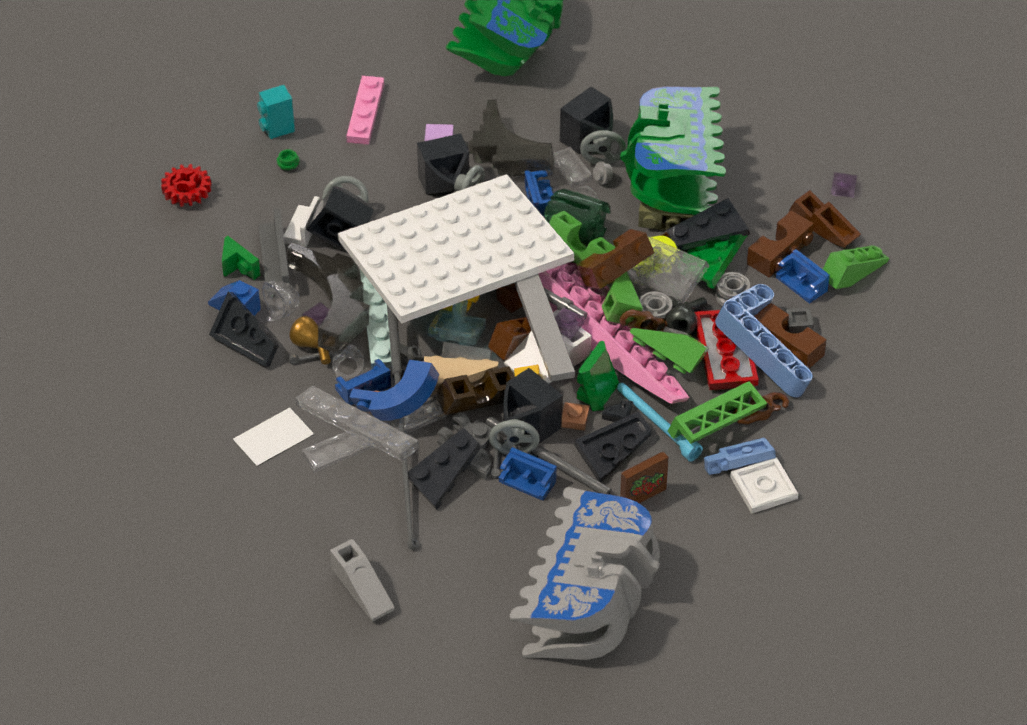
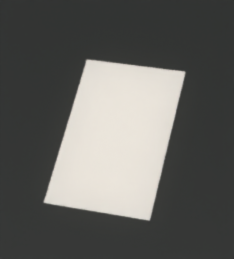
(273, 436)

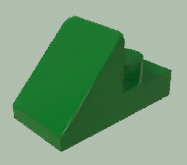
(239, 258)

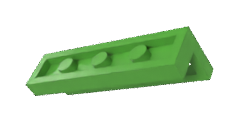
(716, 408)

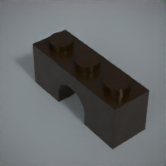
(460, 395)

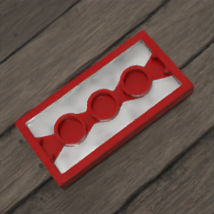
(724, 362)

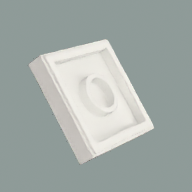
(764, 485)

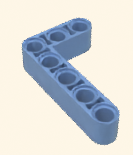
(758, 343)

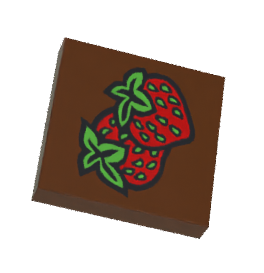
(645, 478)

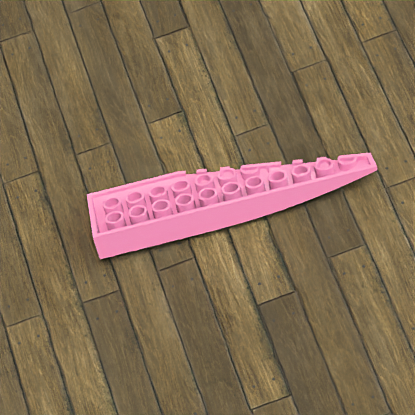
(625, 354)

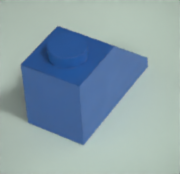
(247, 295)

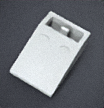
(528, 353)

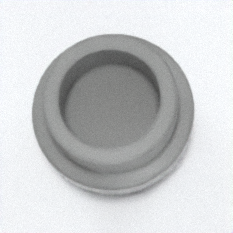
(602, 173)

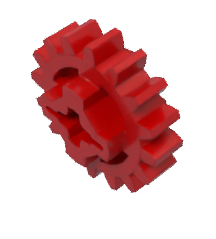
(186, 185)

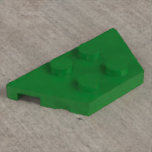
(718, 256)

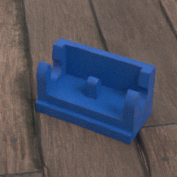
(538, 191)
(803, 276)
(373, 380)
(528, 474)

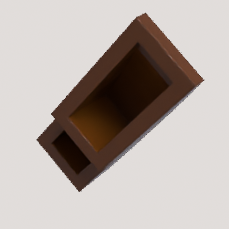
(826, 218)

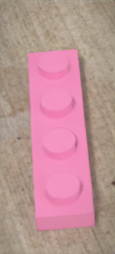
(365, 110)

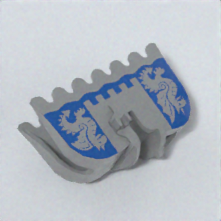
(589, 577)

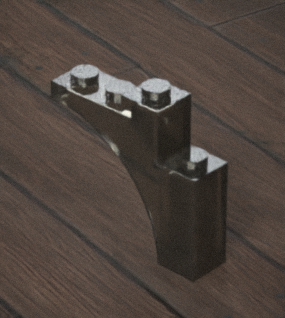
(506, 150)

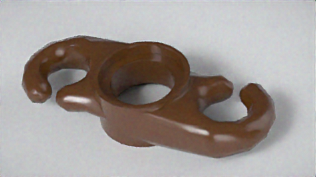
(639, 318)
(771, 407)

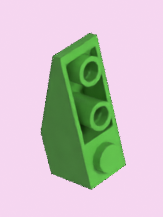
(852, 265)
(620, 299)
(680, 348)

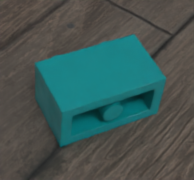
(276, 112)

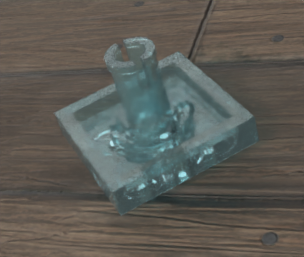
(457, 325)

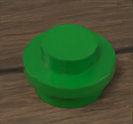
(288, 159)

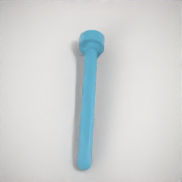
(688, 450)

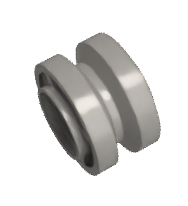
(731, 285)
(658, 304)

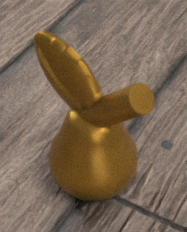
(305, 334)

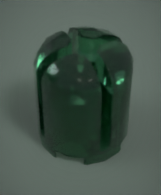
(586, 209)

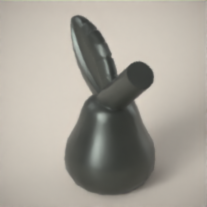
(682, 315)

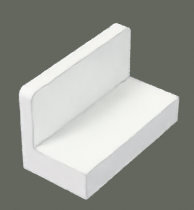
(296, 230)

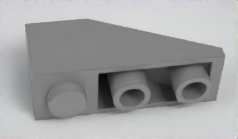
(360, 579)

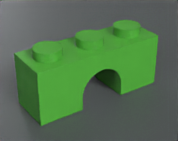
(568, 229)

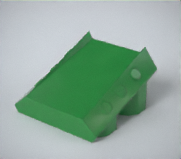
(597, 378)

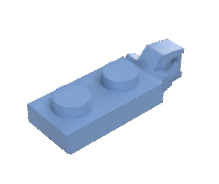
(739, 455)

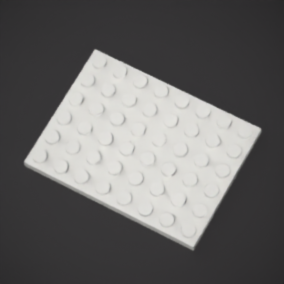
(455, 248)

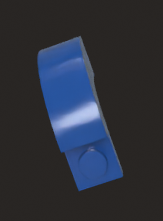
(404, 397)

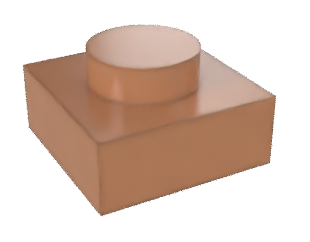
(575, 416)

